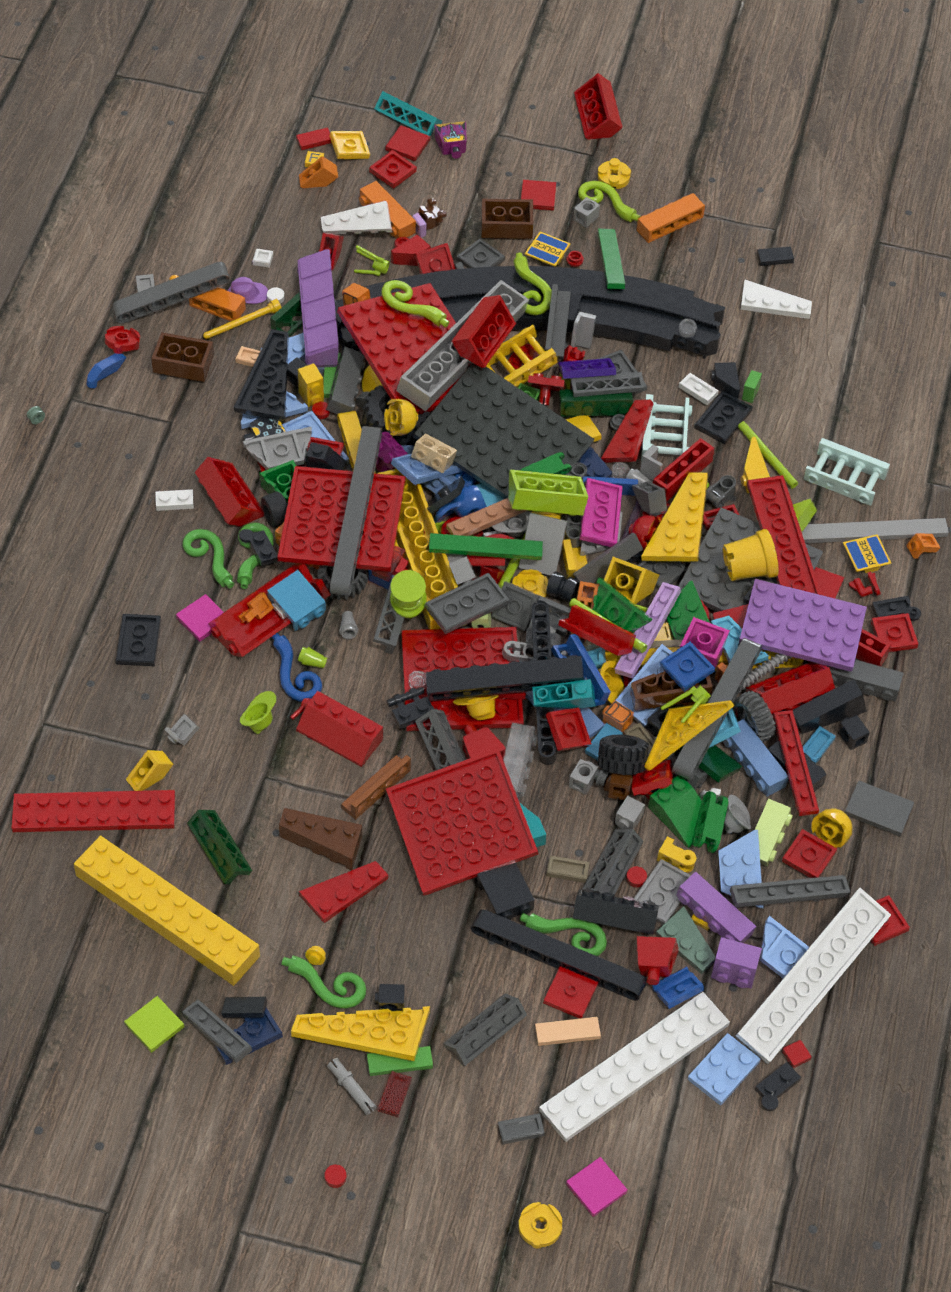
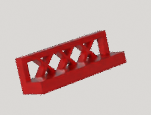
(598, 631)

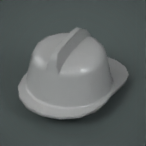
(514, 526)
(737, 816)

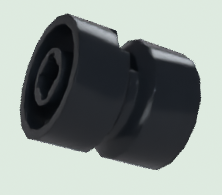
(562, 587)

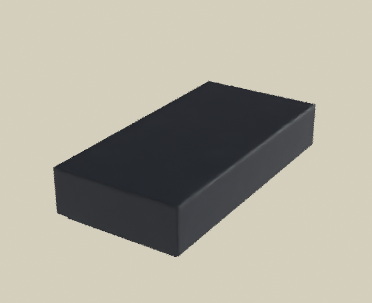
(775, 256)
(244, 1007)

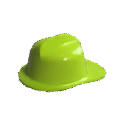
(259, 714)

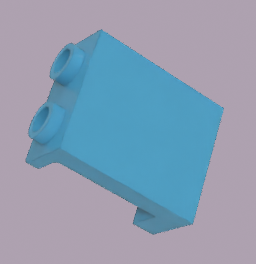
(297, 600)

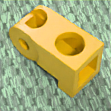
(676, 856)

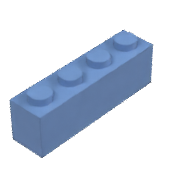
(757, 760)

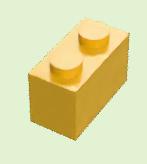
(310, 384)

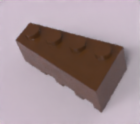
(659, 690)
(322, 835)

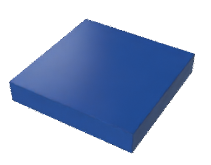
(687, 666)

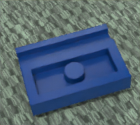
(678, 987)

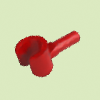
(301, 708)

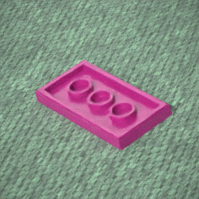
(601, 513)

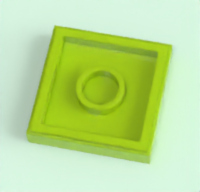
(154, 1024)

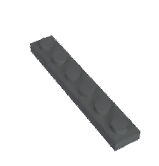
(789, 891)

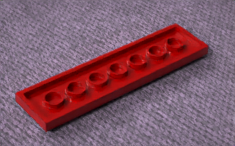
(778, 516)
(93, 811)

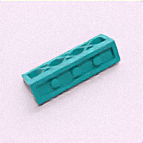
(412, 110)

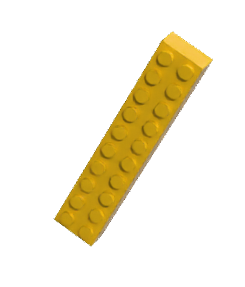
(410, 536)
(167, 910)

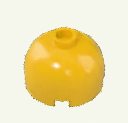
(400, 417)
(832, 827)

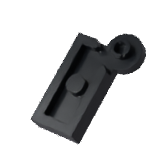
(260, 546)
(895, 606)
(776, 1085)

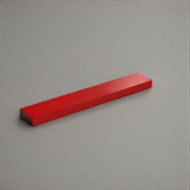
(795, 763)

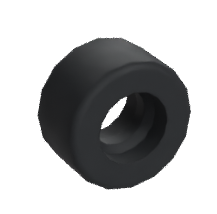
(274, 508)

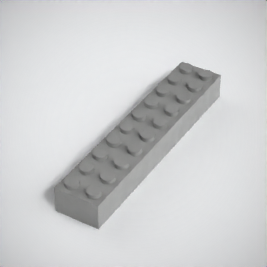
(442, 363)

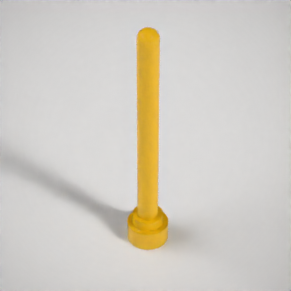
(272, 307)

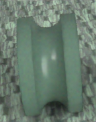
(35, 415)

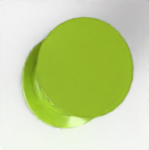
(408, 593)

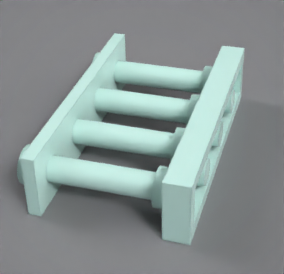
(650, 434)
(850, 458)

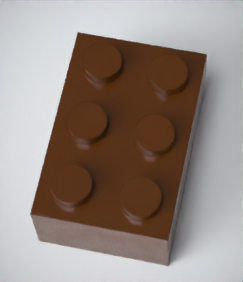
(507, 218)
(182, 357)

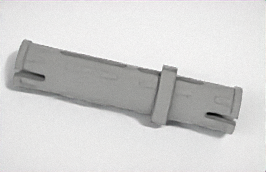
(345, 1079)

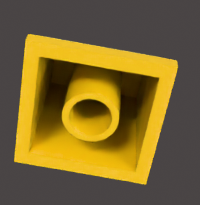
(631, 579)

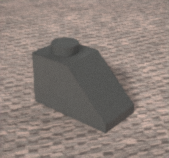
(650, 497)

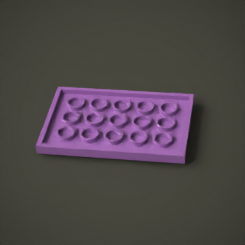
(804, 624)

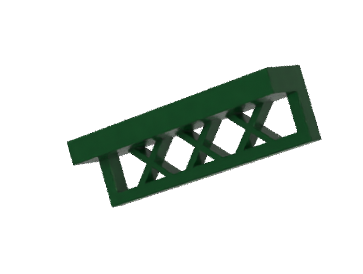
(286, 313)
(217, 846)

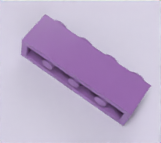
(714, 909)

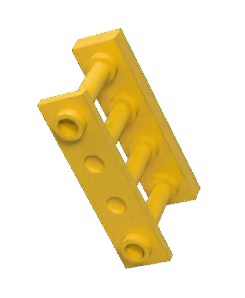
(541, 363)

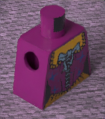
(451, 138)

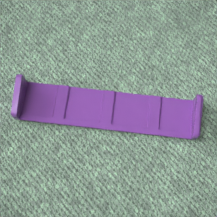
(318, 309)

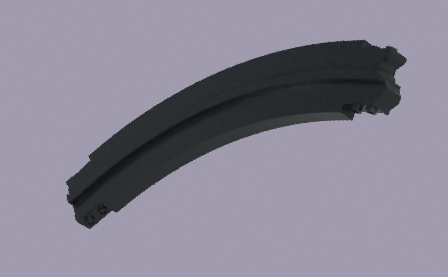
(640, 313)

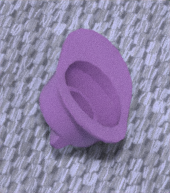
(252, 291)

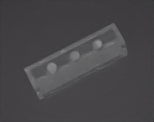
(519, 754)

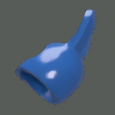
(466, 503)

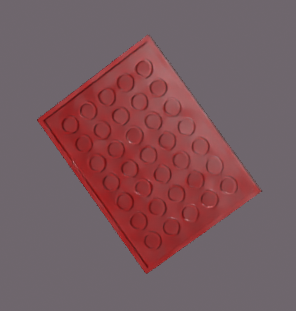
(395, 339)

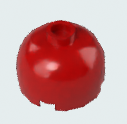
(644, 528)

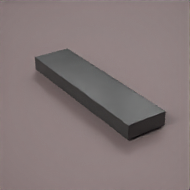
(598, 567)
(217, 1031)

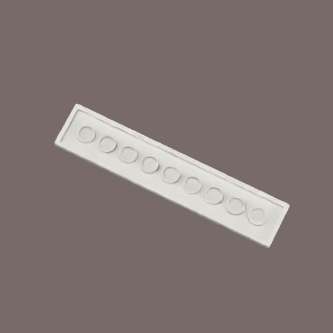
(813, 975)
(633, 1066)

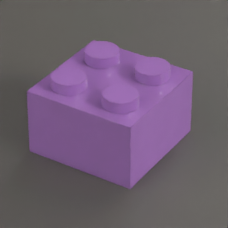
(736, 963)

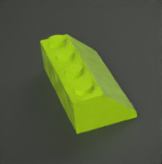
(547, 492)

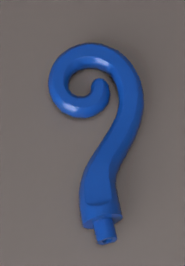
(285, 650)

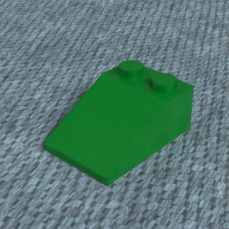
(677, 808)

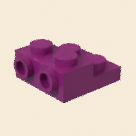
(388, 450)

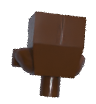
(431, 214)
(618, 786)

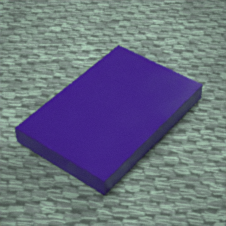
(586, 368)

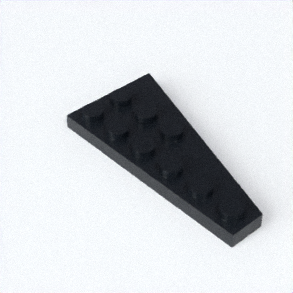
(267, 383)

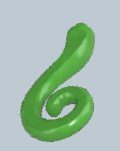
(246, 569)
(220, 574)
(548, 926)
(305, 969)

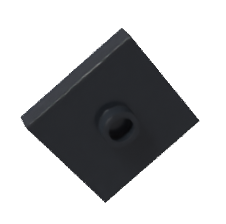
(446, 495)

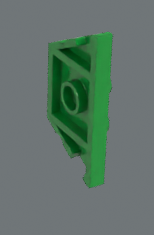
(618, 608)
(685, 608)

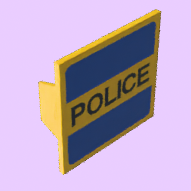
(547, 249)
(867, 553)

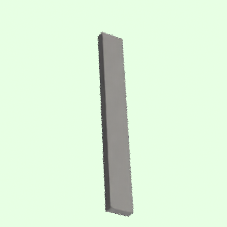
(885, 529)

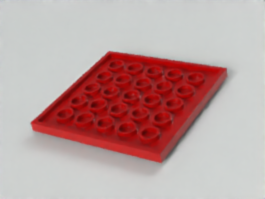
(318, 511)
(460, 648)
(461, 821)

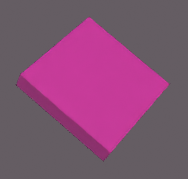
(198, 615)
(596, 1186)

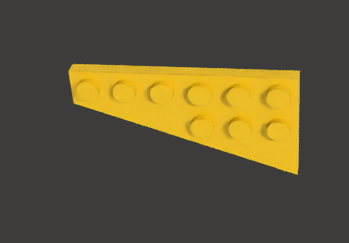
(681, 527)
(371, 1031)

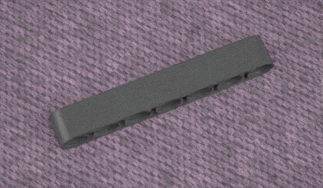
(171, 292)

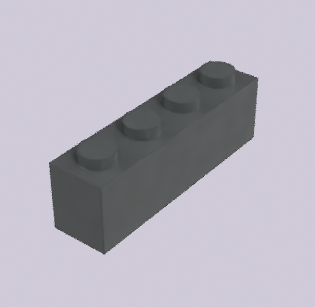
(345, 381)
(870, 679)

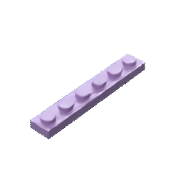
(658, 611)

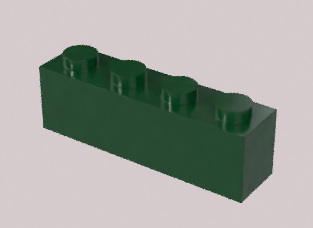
(594, 405)

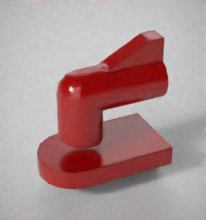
(863, 591)

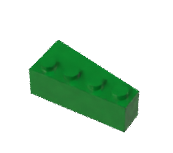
(278, 479)

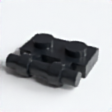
(407, 714)

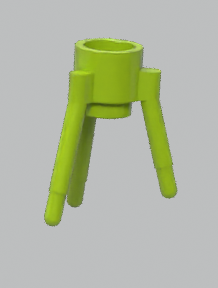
(380, 265)
(700, 696)

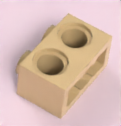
(433, 453)

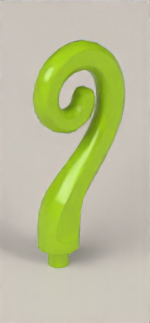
(625, 212)
(525, 273)
(397, 302)

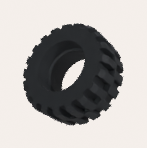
(374, 411)

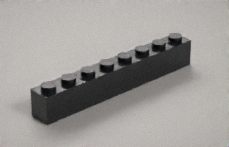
(502, 677)

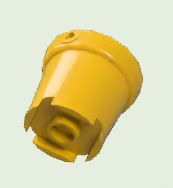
(751, 557)

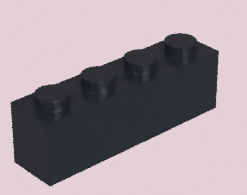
(615, 911)

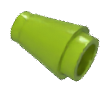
(312, 658)

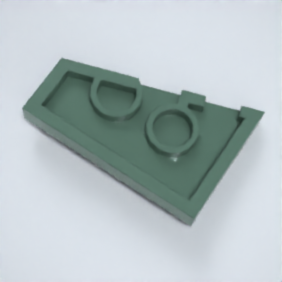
(690, 941)

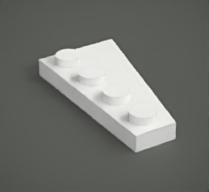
(357, 220)
(771, 301)

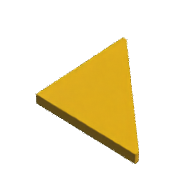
(676, 734)

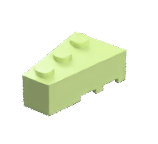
(771, 829)

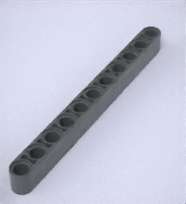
(356, 511)

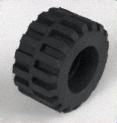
(623, 754)

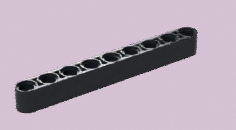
(543, 638)
(557, 954)

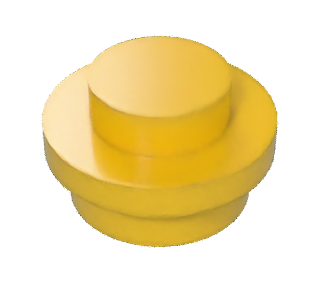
(315, 955)

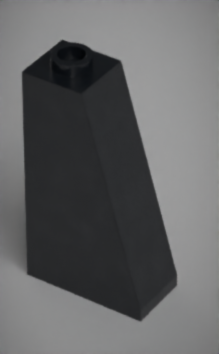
(830, 707)

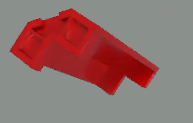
(244, 637)

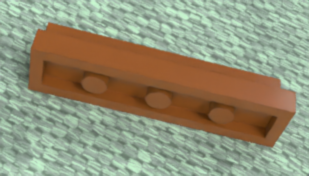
(376, 786)

